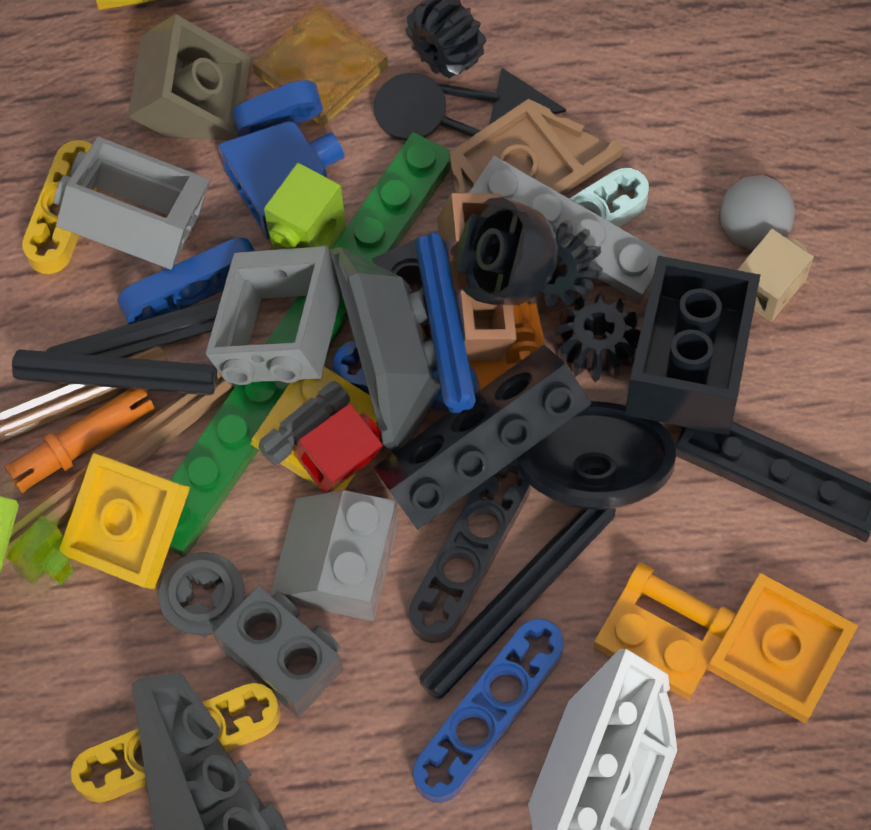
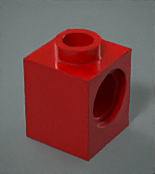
(339, 448)

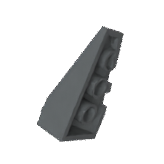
(187, 768)

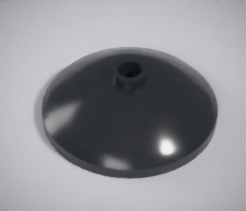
(601, 459)

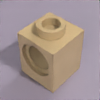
(783, 270)

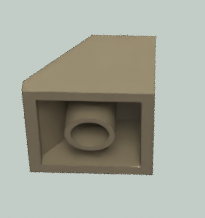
(188, 82)

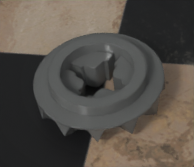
(208, 571)

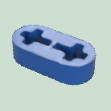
(291, 102)

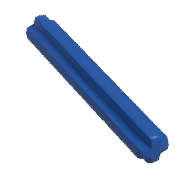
(445, 323)

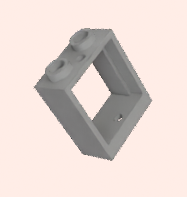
(141, 181)
(258, 276)

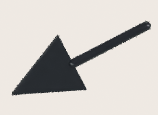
(509, 94)

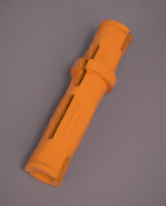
(61, 449)

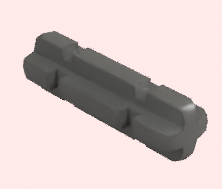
(279, 443)

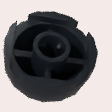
(507, 253)

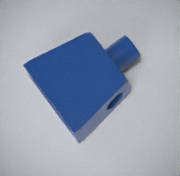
(265, 158)

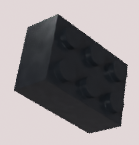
(692, 345)

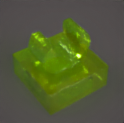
(40, 553)

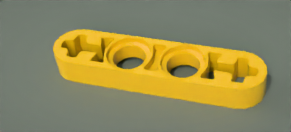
(106, 752)

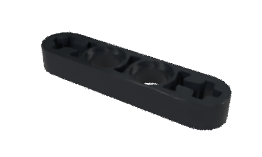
(466, 545)

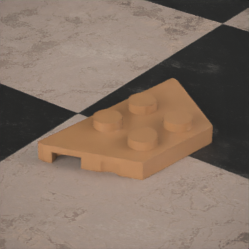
(536, 143)

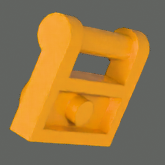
(658, 641)

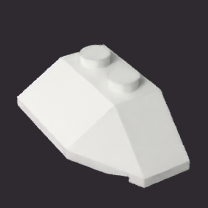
(609, 752)

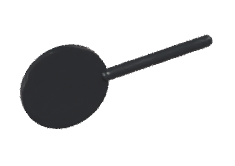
(414, 105)

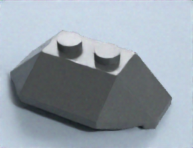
(390, 344)

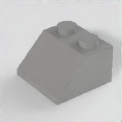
(337, 553)

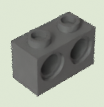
(270, 658)

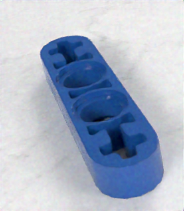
(483, 705)

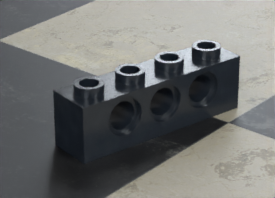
(479, 442)

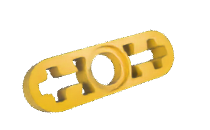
(38, 231)

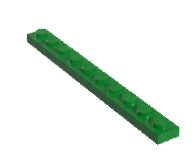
(225, 446)

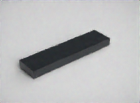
(782, 476)

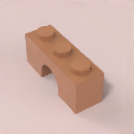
(485, 327)

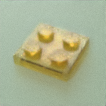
(326, 53)

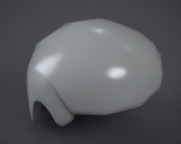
(755, 208)

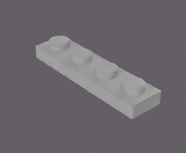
(625, 259)

